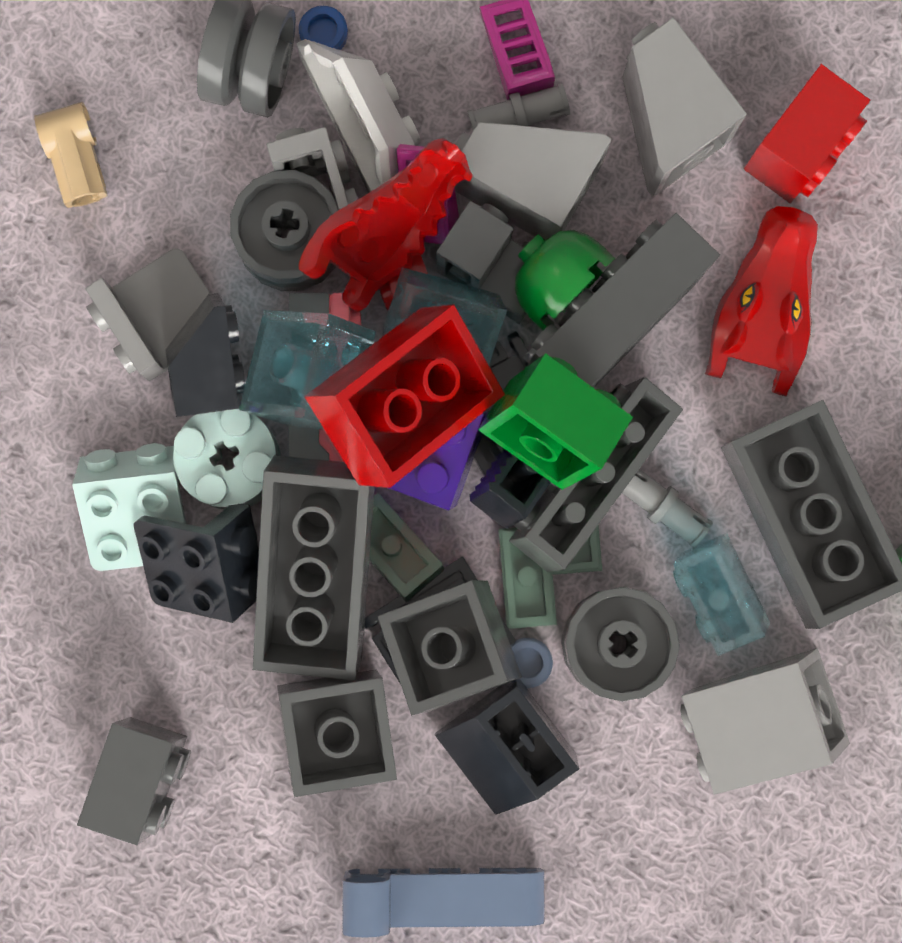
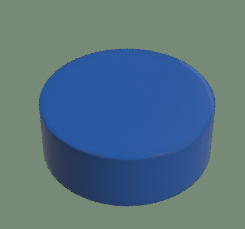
(324, 26)

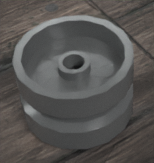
(246, 55)
(266, 210)
(649, 648)

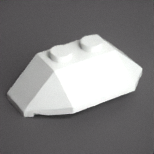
(360, 109)

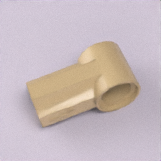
(71, 149)

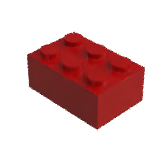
(405, 396)

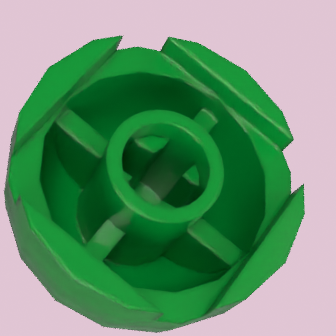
(557, 273)

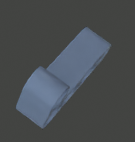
(441, 899)

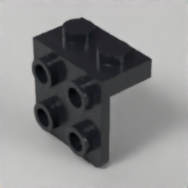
(202, 568)

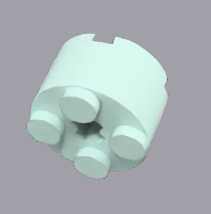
(200, 447)

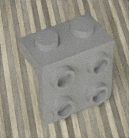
(313, 155)
(148, 310)

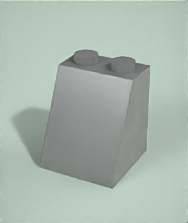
(675, 104)
(531, 172)
(765, 723)

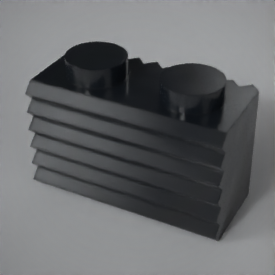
(508, 490)

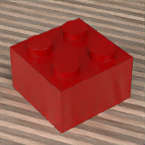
(808, 134)

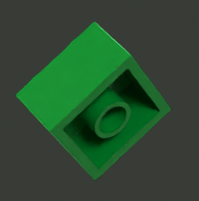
(556, 422)

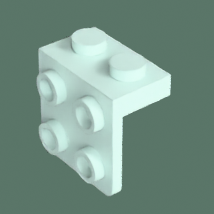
(117, 491)

